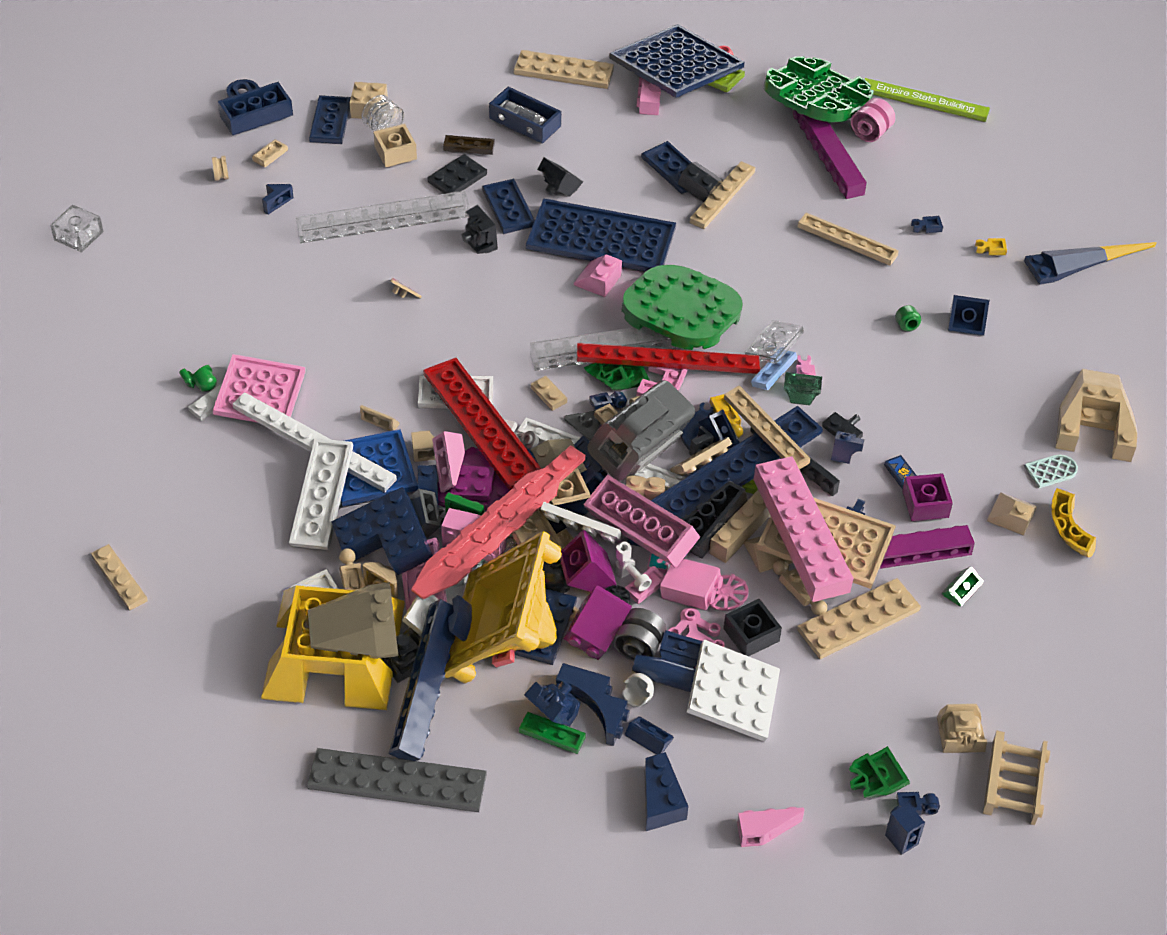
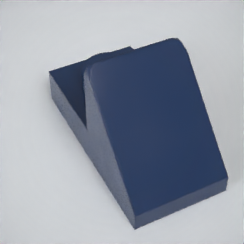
(276, 196)

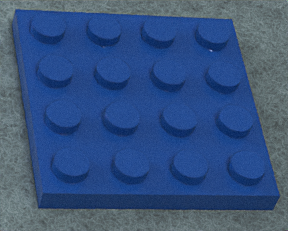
(388, 452)

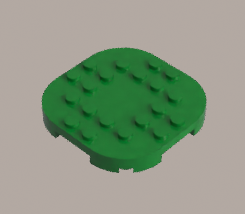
(817, 90)
(682, 306)

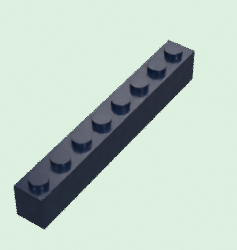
(423, 684)

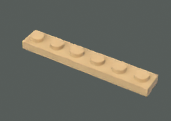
(722, 195)
(848, 239)
(765, 426)

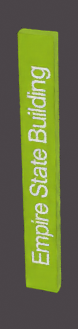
(929, 100)

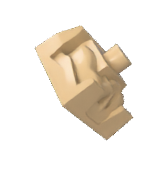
(961, 729)

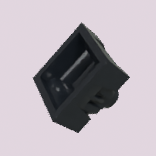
(558, 178)
(480, 231)
(407, 647)

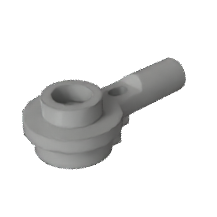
(528, 439)

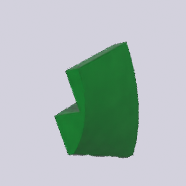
(617, 376)

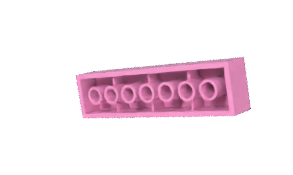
(803, 529)

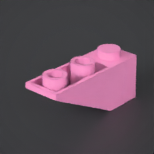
(763, 826)

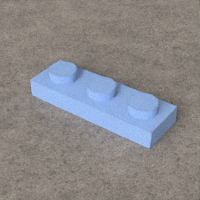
(771, 372)

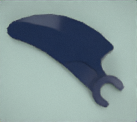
(692, 428)

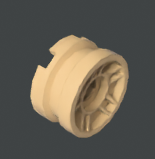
(220, 168)

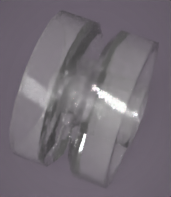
(382, 113)

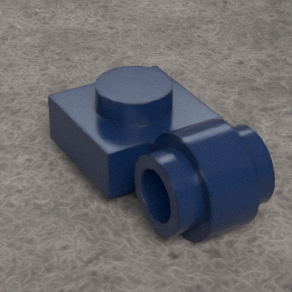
(600, 400)
(929, 802)

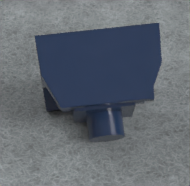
(555, 701)

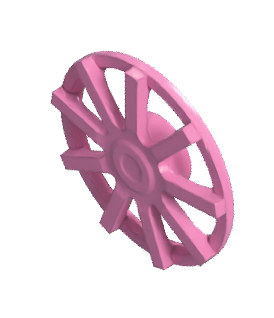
(727, 592)

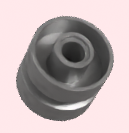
(639, 634)

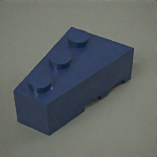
(663, 795)

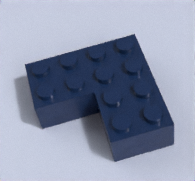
(387, 524)

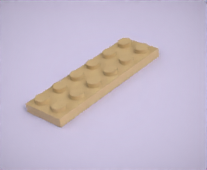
(564, 69)
(858, 618)

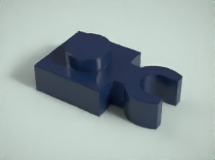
(930, 224)

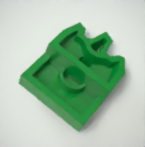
(878, 774)

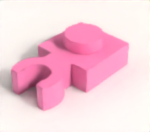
(804, 367)

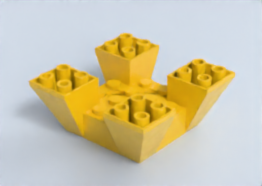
(288, 669)

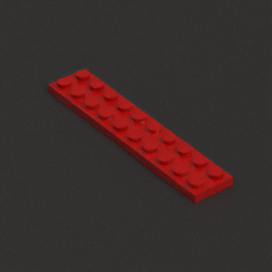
(481, 421)

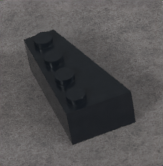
(714, 514)

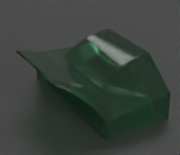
(802, 387)

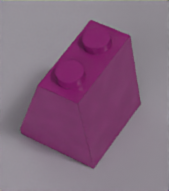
(586, 564)
(597, 622)

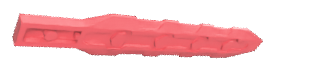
(495, 525)

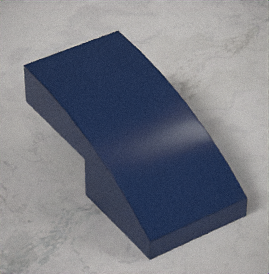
(461, 619)

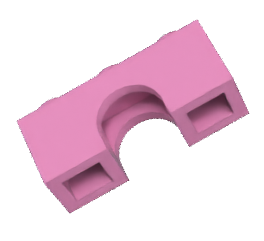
(649, 98)

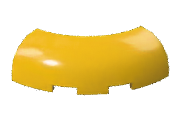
(1069, 531)

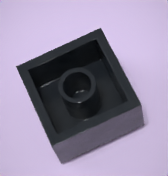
(752, 627)

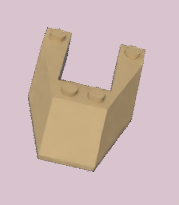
(1101, 403)

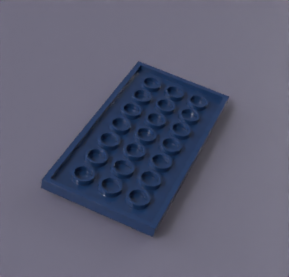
(596, 232)

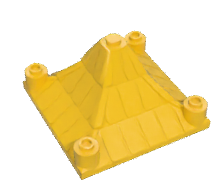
(506, 606)

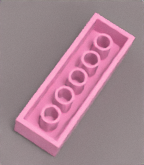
(642, 521)

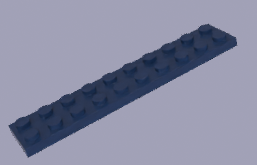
(735, 465)

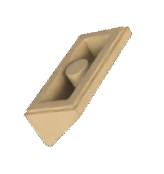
(378, 419)

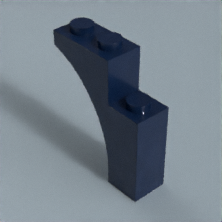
(596, 692)

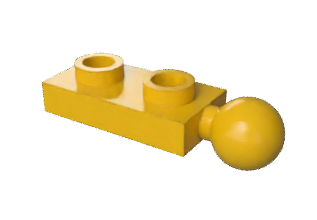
(719, 404)

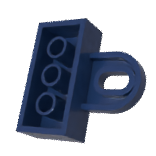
(254, 107)

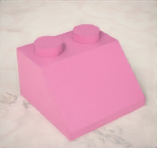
(600, 275)

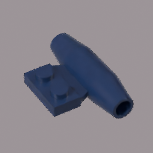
(676, 664)

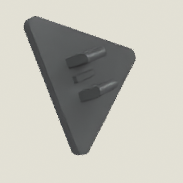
(584, 423)

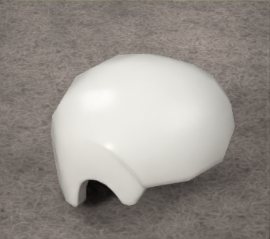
(638, 689)

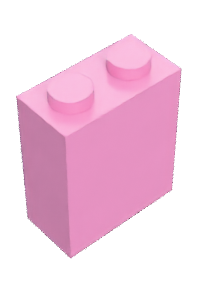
(691, 584)

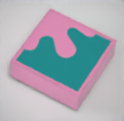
(660, 564)

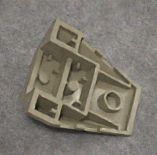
(356, 623)

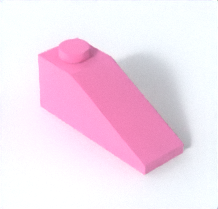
(449, 457)

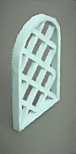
(1028, 466)

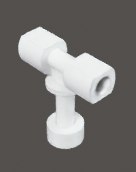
(626, 566)

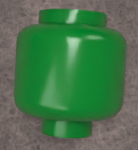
(908, 318)

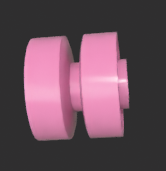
(873, 119)

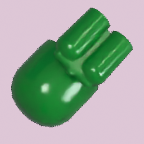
(202, 378)

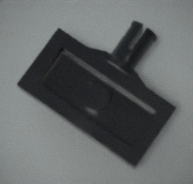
(838, 423)

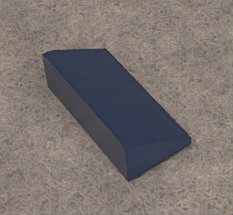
(648, 735)

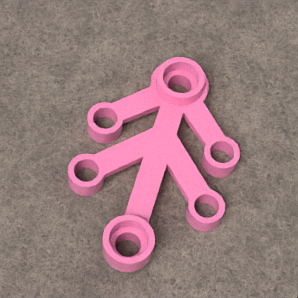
(693, 622)

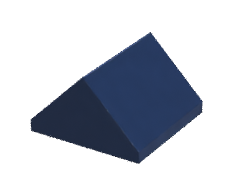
(968, 315)

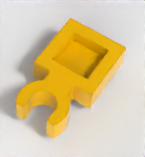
(993, 246)

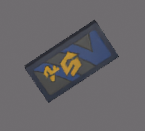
(899, 469)

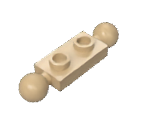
(350, 573)
(794, 584)

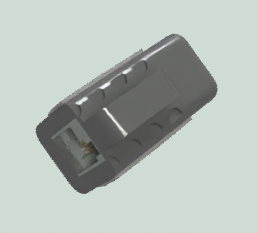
(641, 431)

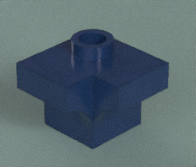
(845, 446)

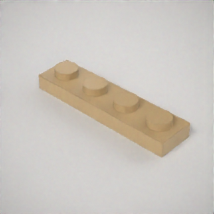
(119, 577)

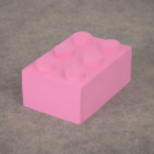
(455, 522)

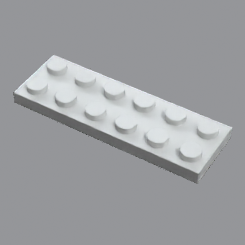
(321, 494)

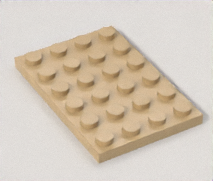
(858, 537)

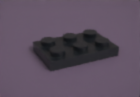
(457, 175)

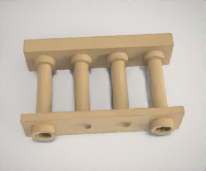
(996, 782)

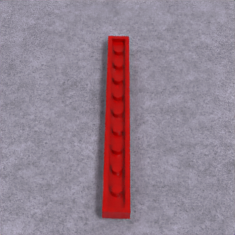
(668, 358)

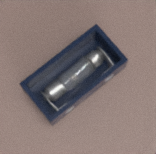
(525, 114)

